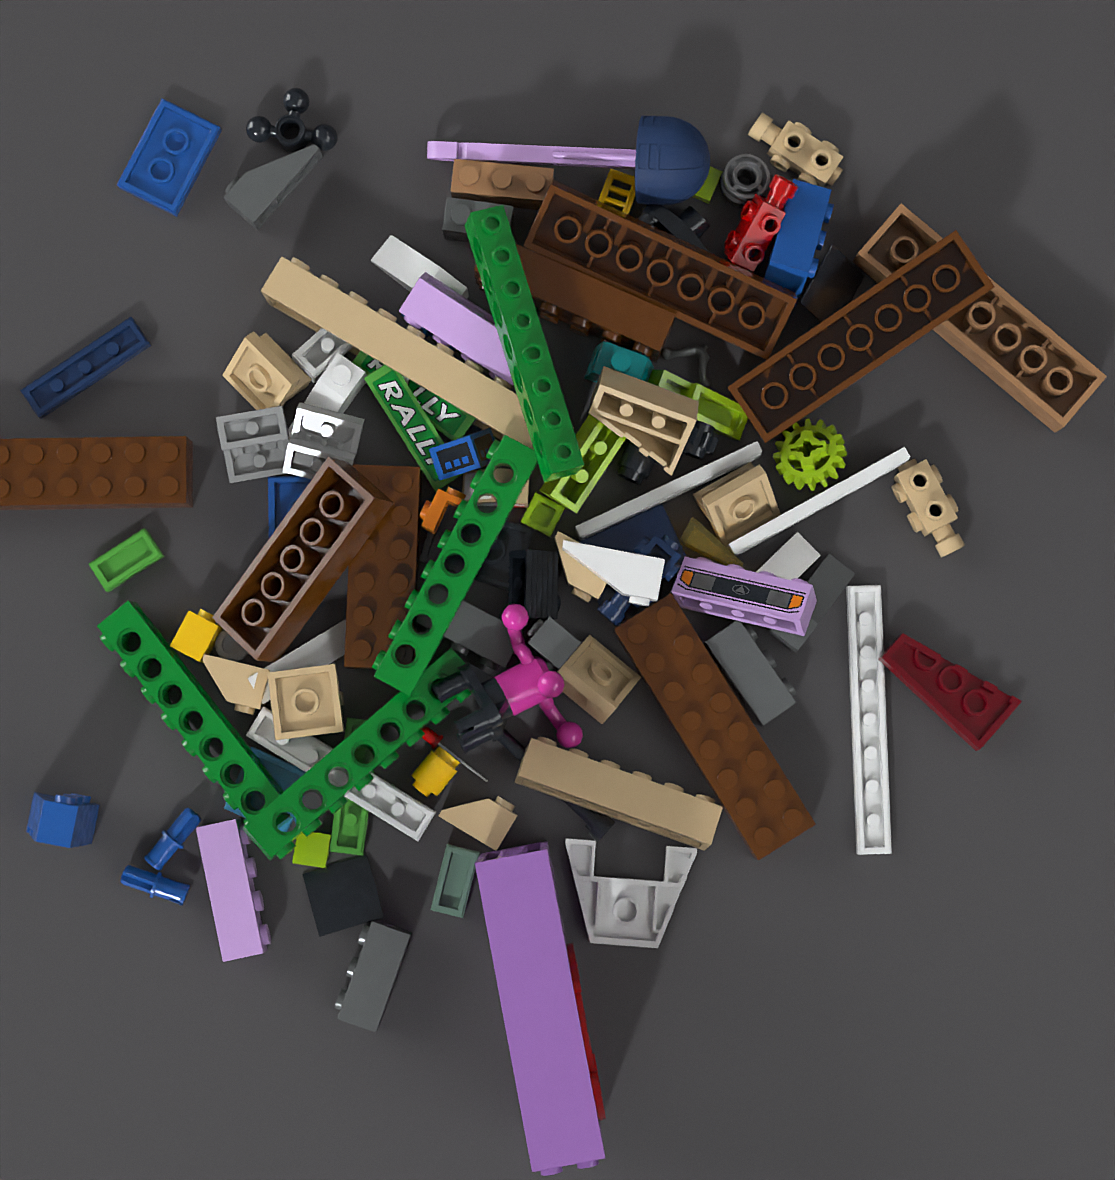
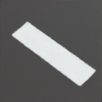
(316, 652)

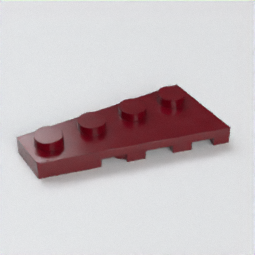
(960, 699)

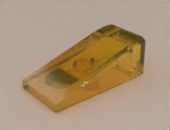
(705, 543)

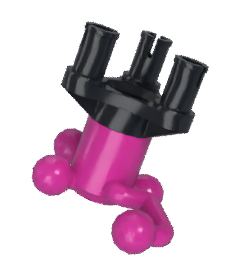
(508, 692)

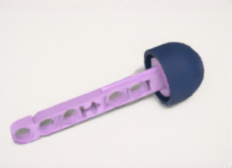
(668, 158)

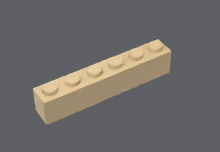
(619, 793)

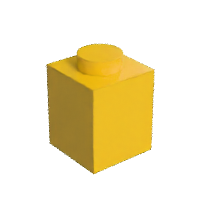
(196, 635)

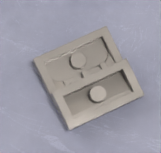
(321, 435)
(254, 443)

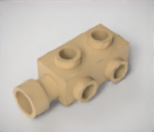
(801, 158)
(921, 498)

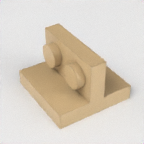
(264, 373)
(738, 503)
(597, 679)
(306, 702)

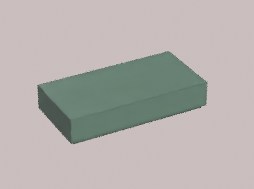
(454, 880)

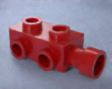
(755, 219)

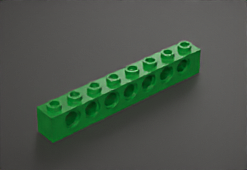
(523, 343)
(522, 463)
(116, 633)
(263, 827)

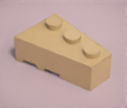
(645, 415)

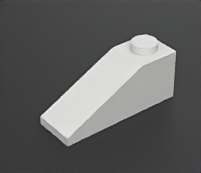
(408, 265)
(336, 386)
(624, 571)

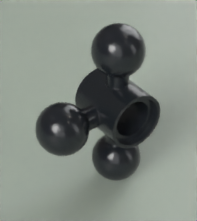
(295, 102)

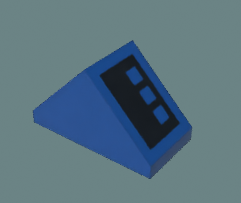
(462, 454)

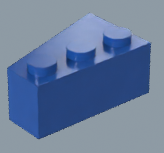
(799, 237)
(62, 819)

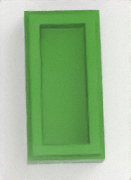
(126, 560)

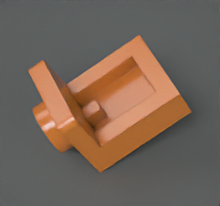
(434, 511)

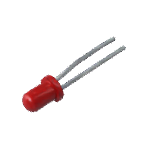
(434, 740)

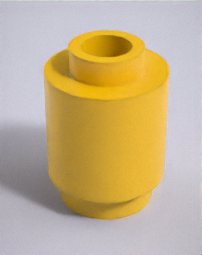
(435, 772)

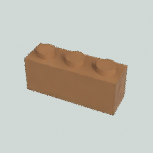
(501, 183)

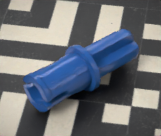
(173, 839)
(155, 884)

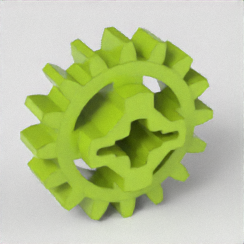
(813, 456)

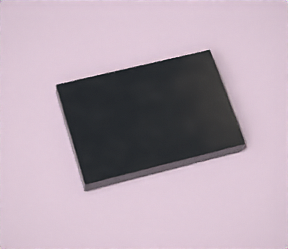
(495, 567)

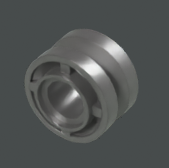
(747, 166)

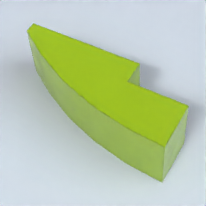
(713, 408)

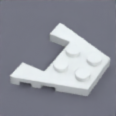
(625, 908)

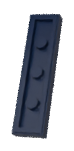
(85, 367)

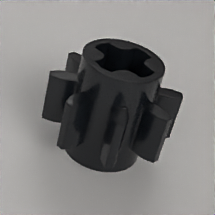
(701, 441)

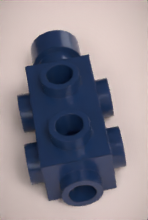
(666, 548)

